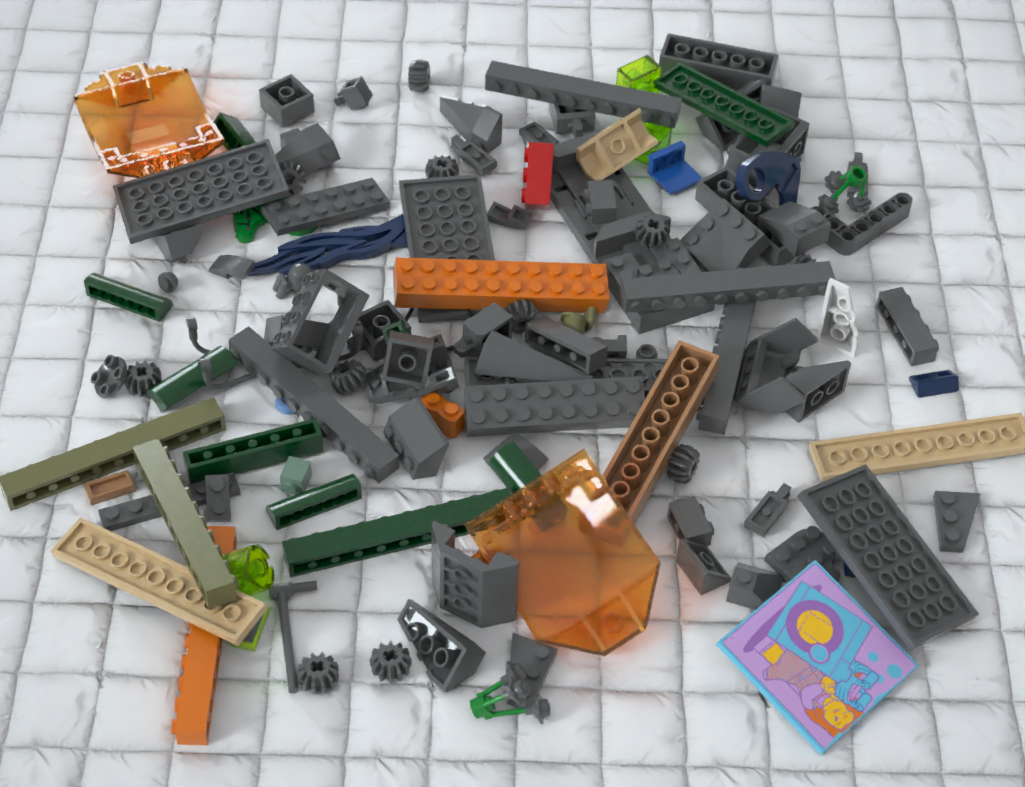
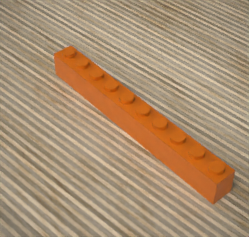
(200, 669)

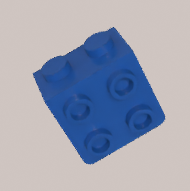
(671, 169)

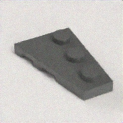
(535, 659)

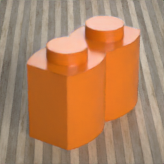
(447, 415)

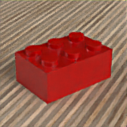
(537, 175)

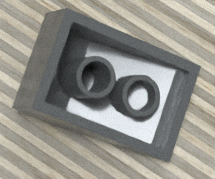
(796, 226)
(818, 385)

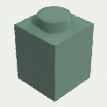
(295, 475)

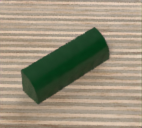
(233, 132)
(127, 297)
(190, 378)
(513, 467)
(314, 501)

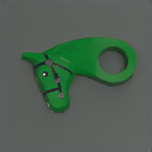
(248, 220)

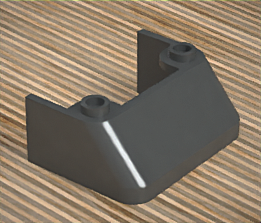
(763, 367)

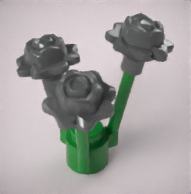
(838, 183)
(517, 691)

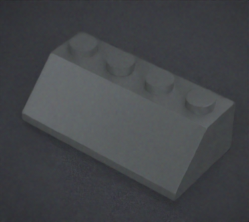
(719, 133)

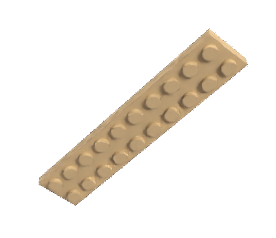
(921, 446)
(154, 580)

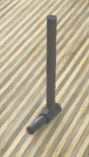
(281, 593)

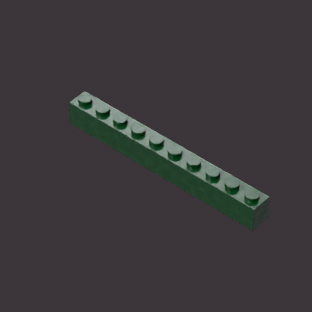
(383, 535)

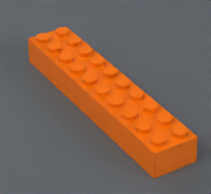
(482, 282)

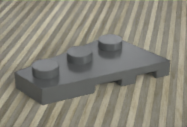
(954, 518)

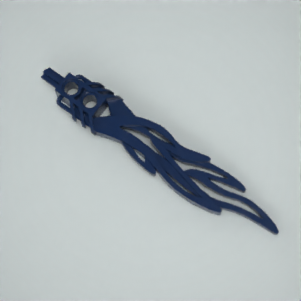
(341, 246)

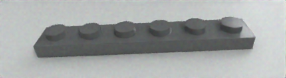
(145, 509)

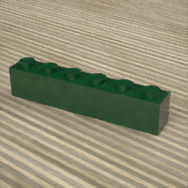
(254, 450)

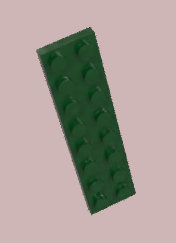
(724, 104)

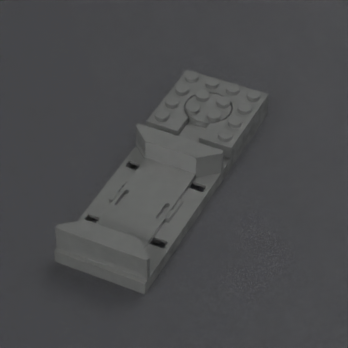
(616, 241)

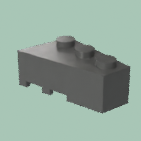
(308, 338)

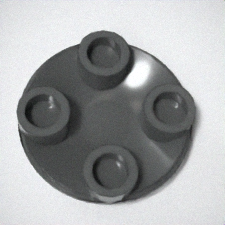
(110, 376)

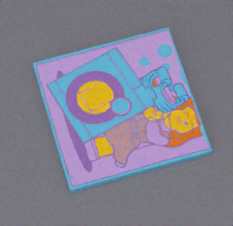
(817, 656)

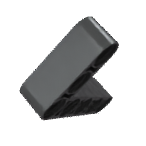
(850, 238)

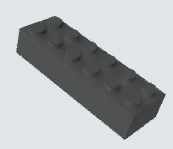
(719, 61)
(723, 185)

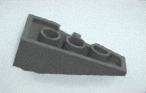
(473, 122)
(310, 149)
(443, 649)

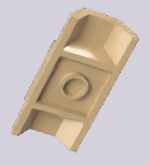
(615, 147)

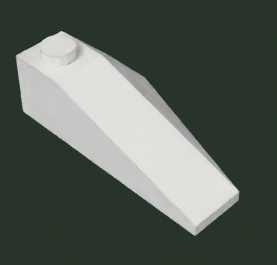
(837, 319)

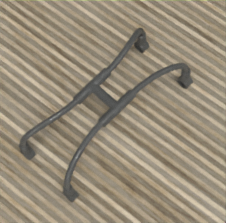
(206, 365)

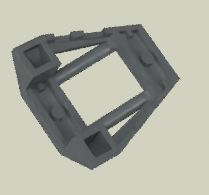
(440, 370)

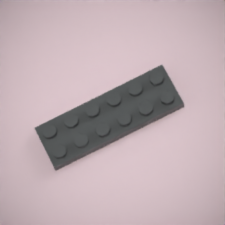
(325, 206)

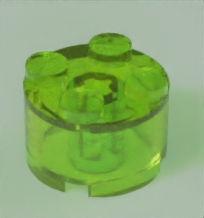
(251, 569)

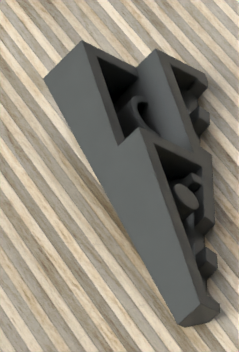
(511, 359)

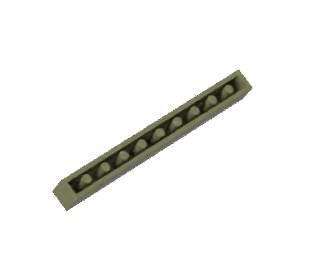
(109, 454)
(185, 524)

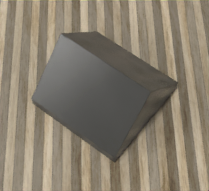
(701, 566)

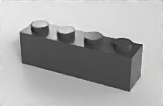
(907, 326)
(566, 344)

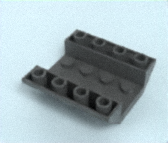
(470, 587)

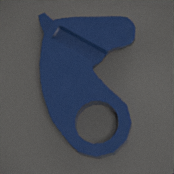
(772, 170)

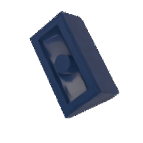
(934, 383)

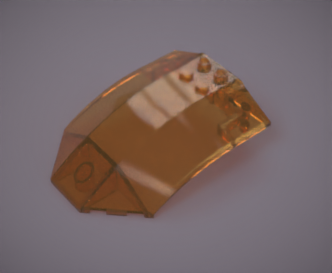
(146, 120)
(581, 558)

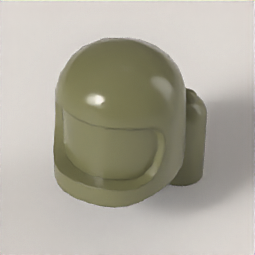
(578, 322)

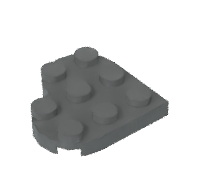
(800, 551)

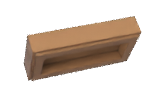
(109, 487)

